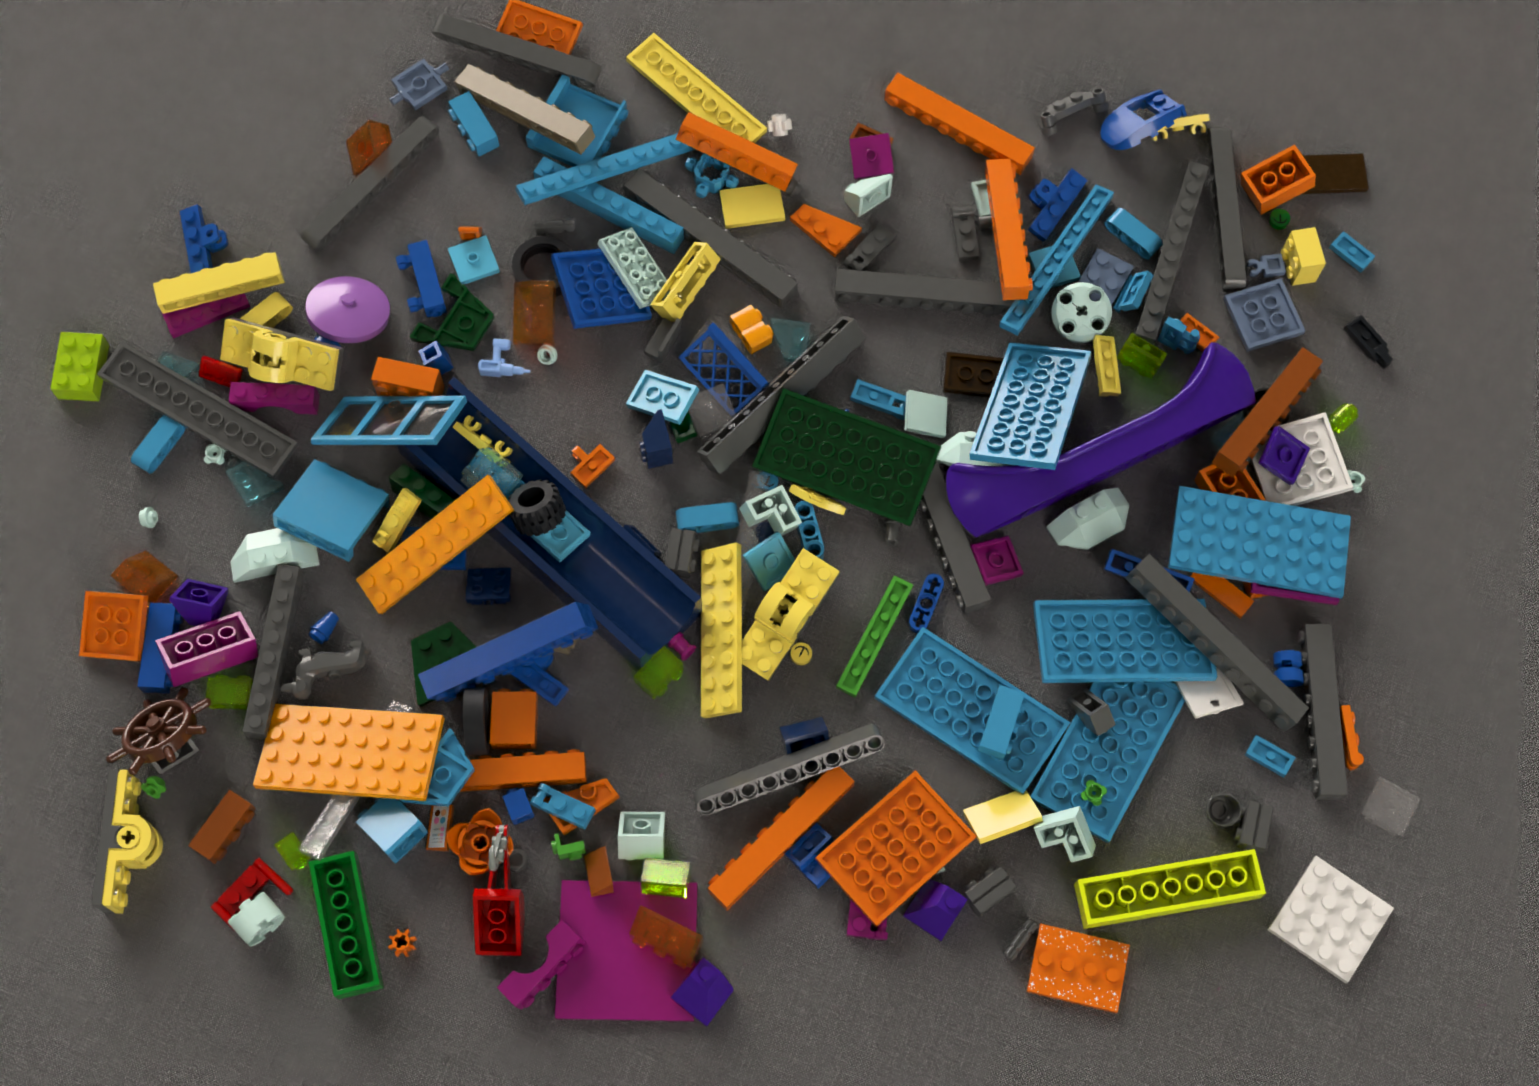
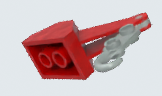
(499, 912)

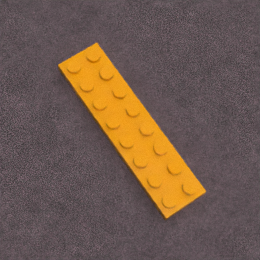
(435, 544)

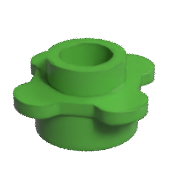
(154, 786)
(1092, 786)

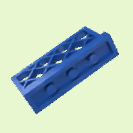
(733, 354)

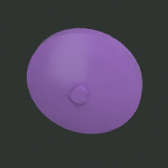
(347, 309)

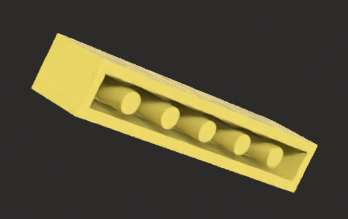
(218, 282)

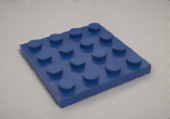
(594, 290)

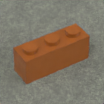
(222, 827)

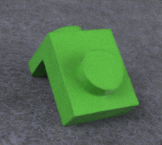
(572, 851)

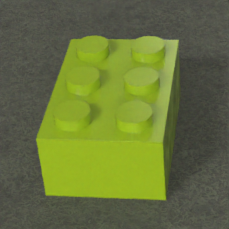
(77, 365)

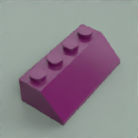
(207, 648)

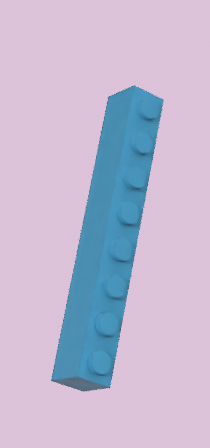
(619, 210)

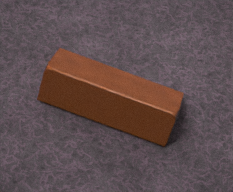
(599, 872)

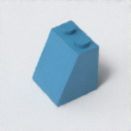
(391, 827)

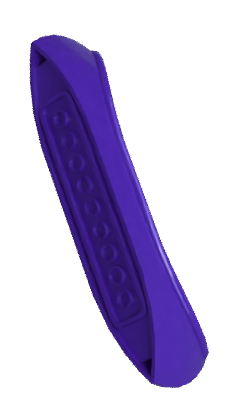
(999, 495)

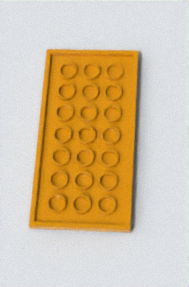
(349, 752)

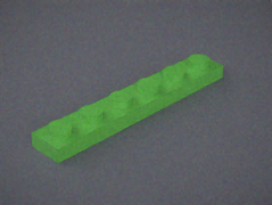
(874, 636)

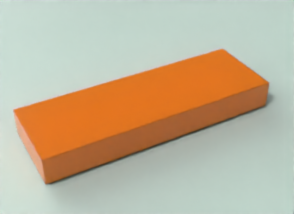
(1224, 593)

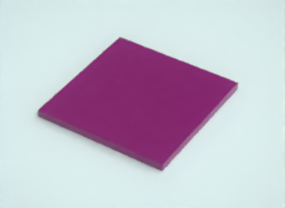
(611, 973)

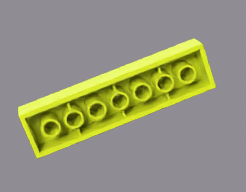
(1169, 889)

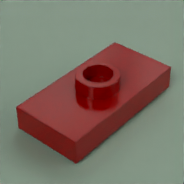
(219, 371)

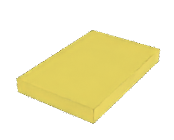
(751, 205)
(1002, 816)

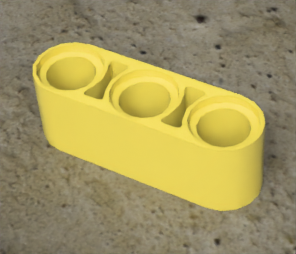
(269, 311)

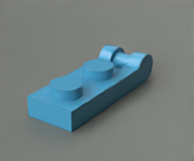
(879, 399)
(563, 806)

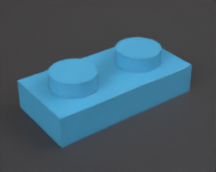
(1352, 252)
(1269, 756)

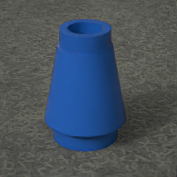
(323, 628)

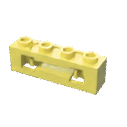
(685, 281)

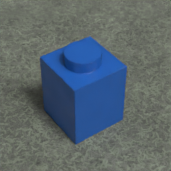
(436, 357)
(518, 805)

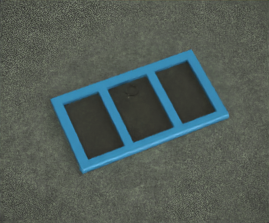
(389, 420)

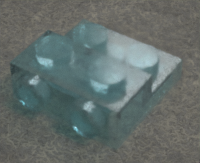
(491, 463)

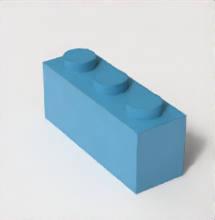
(473, 124)
(1002, 722)

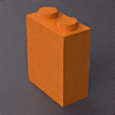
(514, 719)

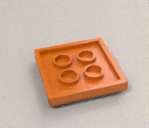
(113, 626)

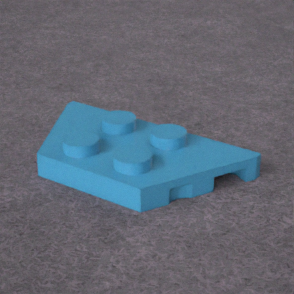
(449, 772)

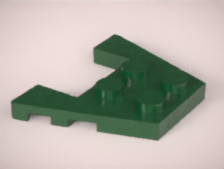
(463, 325)
(434, 649)

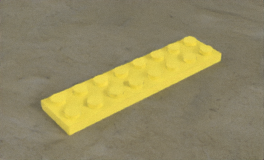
(692, 89)
(721, 631)

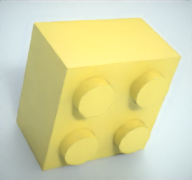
(1303, 256)

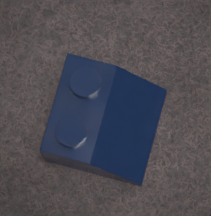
(656, 444)
(803, 735)

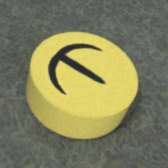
(801, 653)

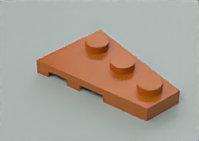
(825, 229)
(596, 794)

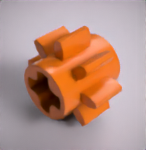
(403, 949)

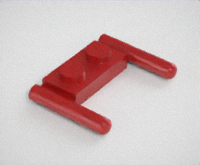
(246, 887)

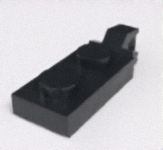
(1369, 341)

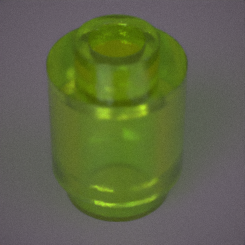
(1343, 417)

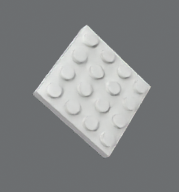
(1321, 473)
(1330, 919)

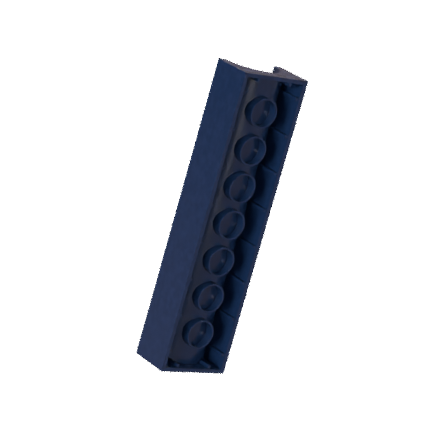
(627, 587)

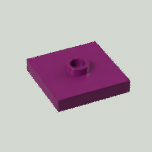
(871, 156)
(997, 560)

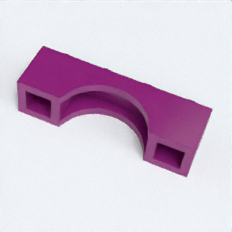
(297, 398)
(563, 944)

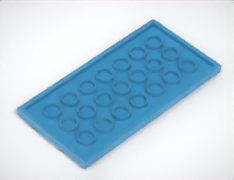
(1031, 406)
(1260, 542)
(1114, 643)
(952, 701)
(1112, 759)

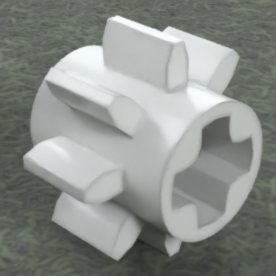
(779, 125)

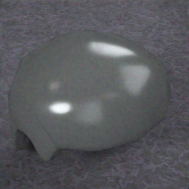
(1223, 810)

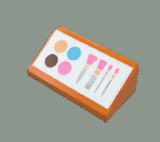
(440, 822)

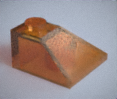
(367, 144)

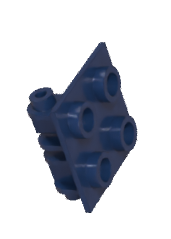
(488, 585)

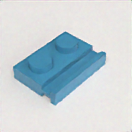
(1133, 291)

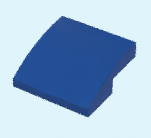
(805, 850)

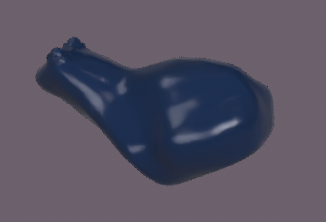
(765, 531)

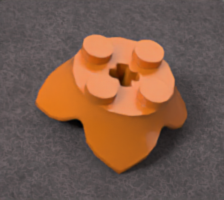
(463, 840)

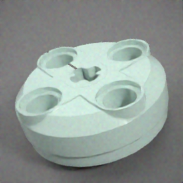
(1081, 312)

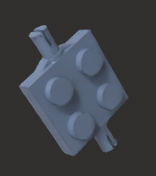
(419, 84)

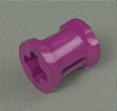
(682, 646)

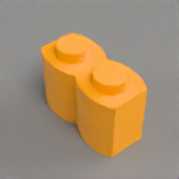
(751, 329)

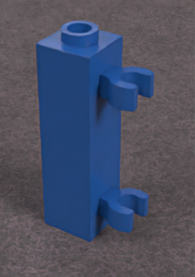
(426, 277)

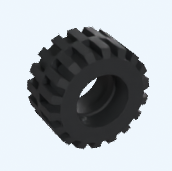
(536, 507)

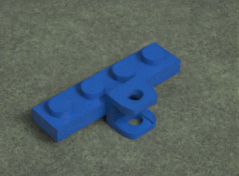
(1053, 202)
(200, 239)
(540, 681)

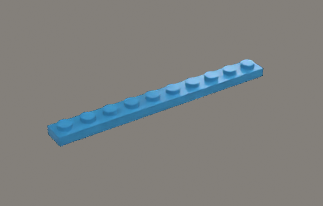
(600, 169)
(1057, 258)

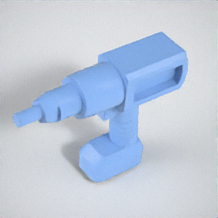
(497, 366)

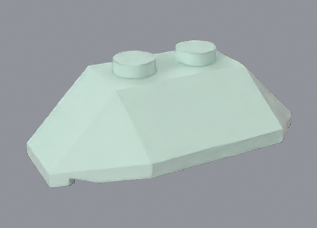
(958, 449)
(1091, 520)
(266, 549)

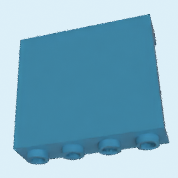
(599, 112)
(330, 509)

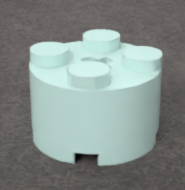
(256, 919)

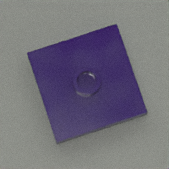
(1284, 455)

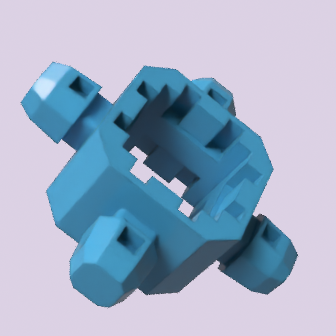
(703, 183)

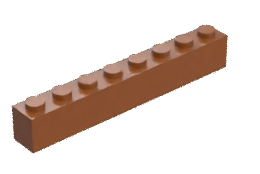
(1267, 412)

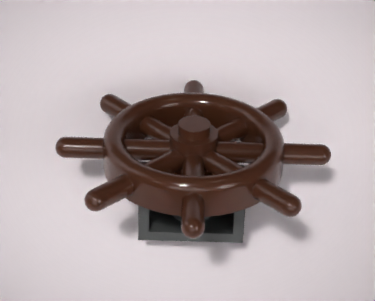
(163, 740)

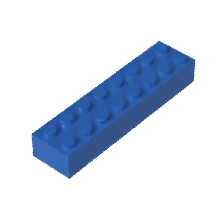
(509, 651)

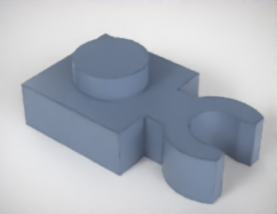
(1269, 265)

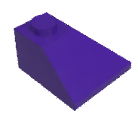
(199, 601)
(935, 908)
(703, 991)

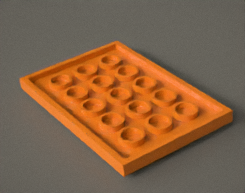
(895, 848)

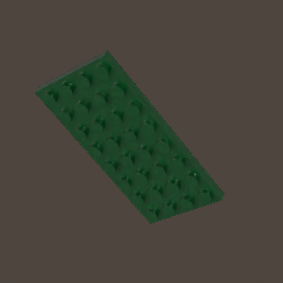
(847, 457)

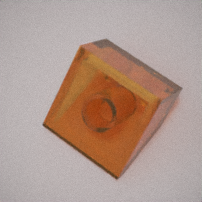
(144, 576)

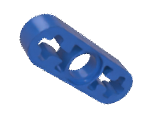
(937, 592)

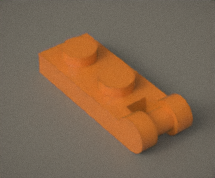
(1352, 757)

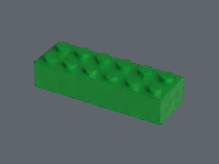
(346, 925)

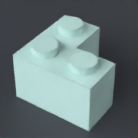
(775, 507)
(1067, 828)

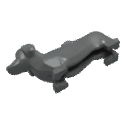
(325, 665)

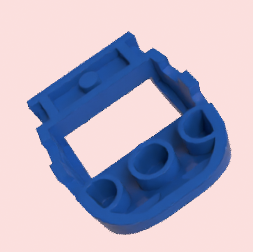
(1126, 129)

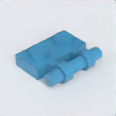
(1175, 335)

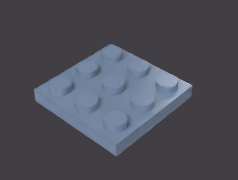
(1264, 314)

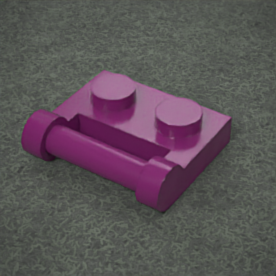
(860, 925)

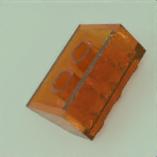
(534, 313)
(666, 937)

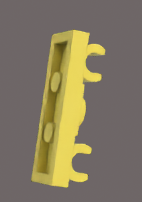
(1179, 123)
(1106, 366)
(480, 441)
(396, 520)

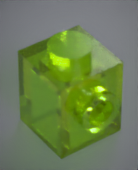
(290, 852)

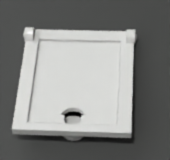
(1200, 694)

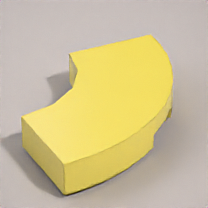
(817, 499)

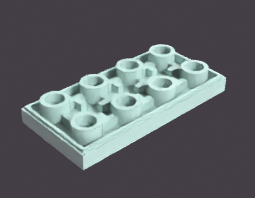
(633, 266)

